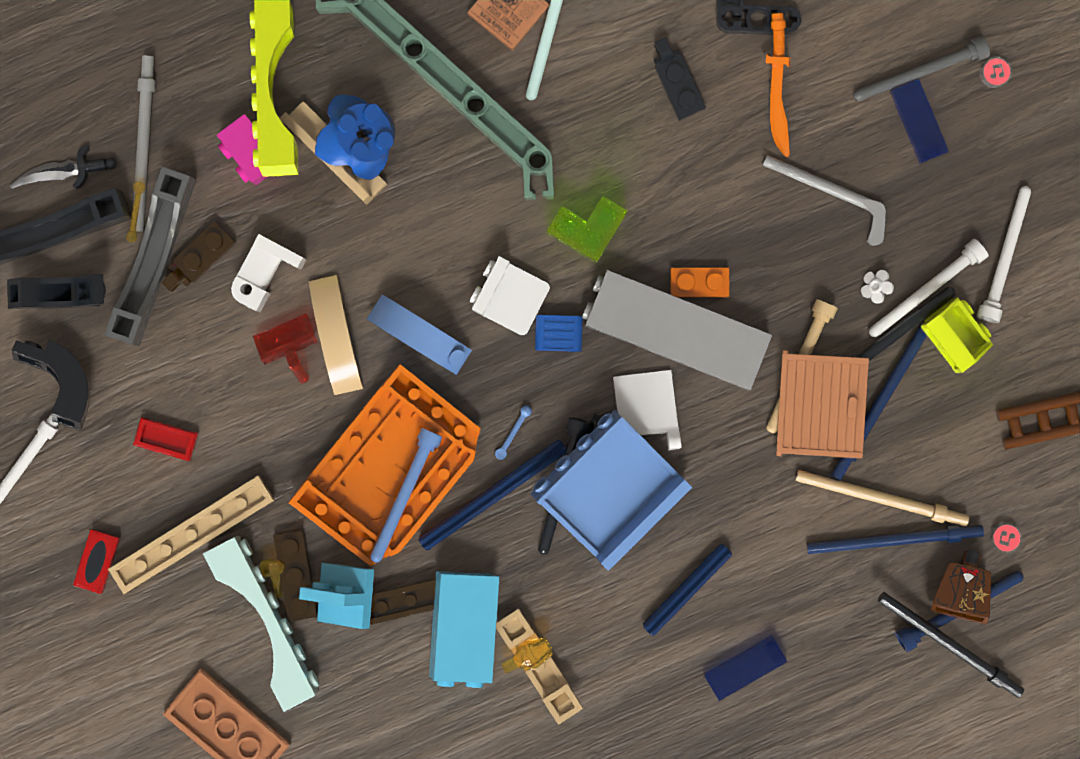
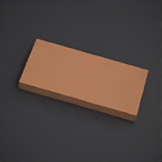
(223, 722)

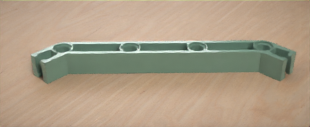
(450, 84)

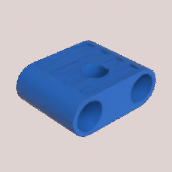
(558, 333)

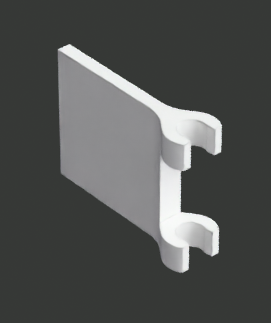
(649, 404)

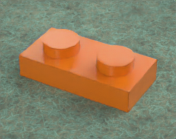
(699, 282)

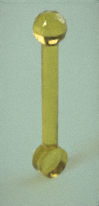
(139, 188)

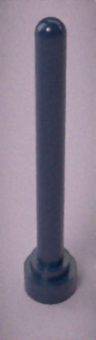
(911, 636)

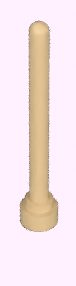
(822, 314)

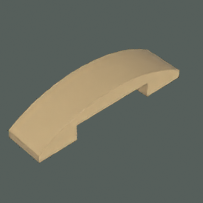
(335, 335)
(547, 677)

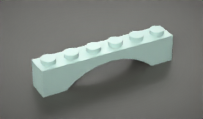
(290, 677)

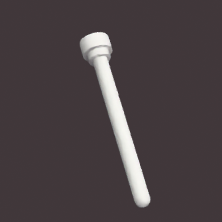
(972, 254)
(990, 309)

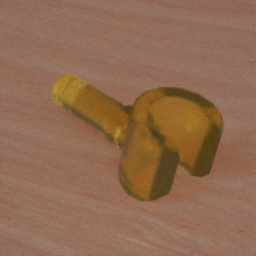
(273, 569)

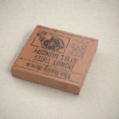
(508, 19)

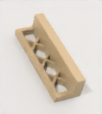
(306, 127)

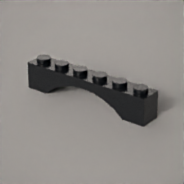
(73, 222)

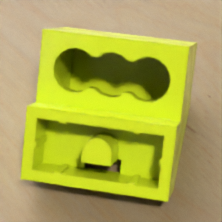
(957, 334)

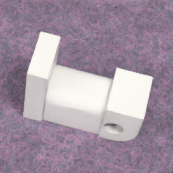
(259, 269)

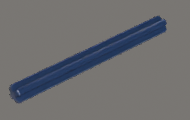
(492, 495)

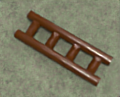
(1041, 409)

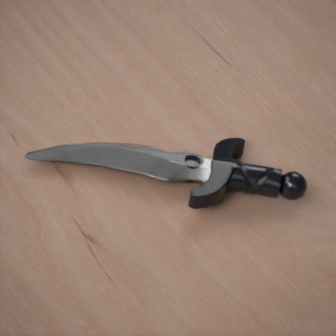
(63, 170)

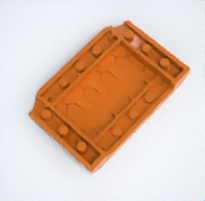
(366, 466)

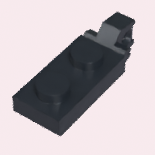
(677, 81)

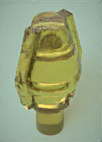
(529, 655)

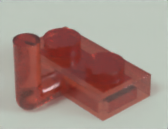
(285, 341)

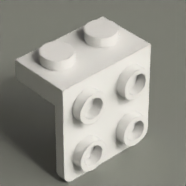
(509, 296)

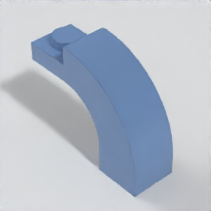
(419, 334)

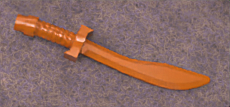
(778, 118)

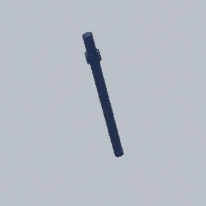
(884, 395)
(952, 534)

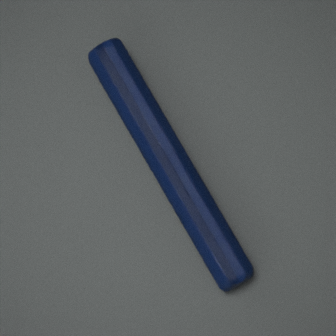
(687, 589)

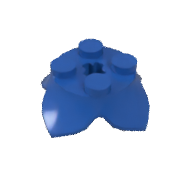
(339, 143)

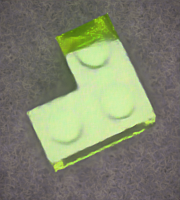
(590, 236)

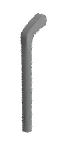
(876, 208)

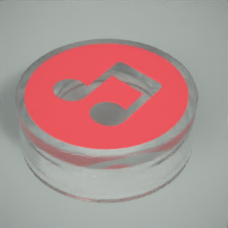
(995, 72)
(1005, 537)

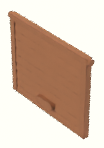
(822, 405)

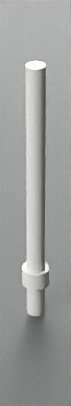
(46, 430)

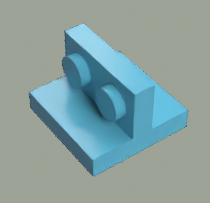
(342, 595)

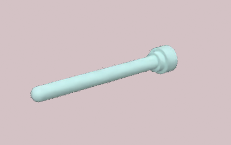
(543, 49)

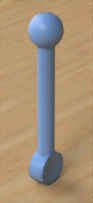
(501, 452)

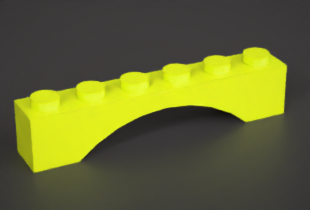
(273, 32)

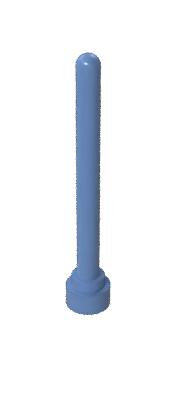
(426, 443)

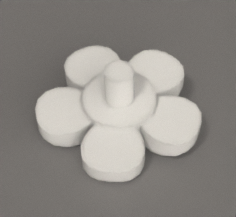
(877, 284)

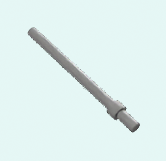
(146, 87)

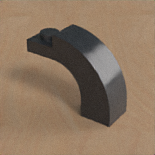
(56, 292)
(56, 360)

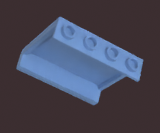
(610, 489)

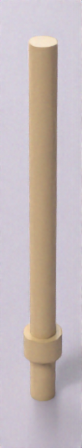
(936, 513)

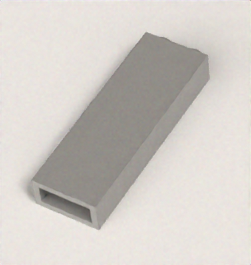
(676, 329)

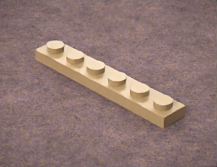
(191, 534)

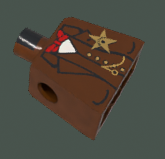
(965, 590)

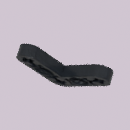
(736, 7)

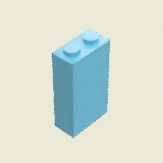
(464, 628)

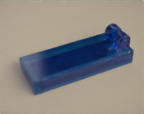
(919, 121)
(745, 667)

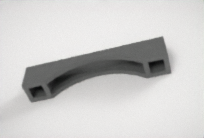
(162, 228)

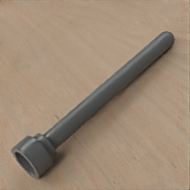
(975, 49)

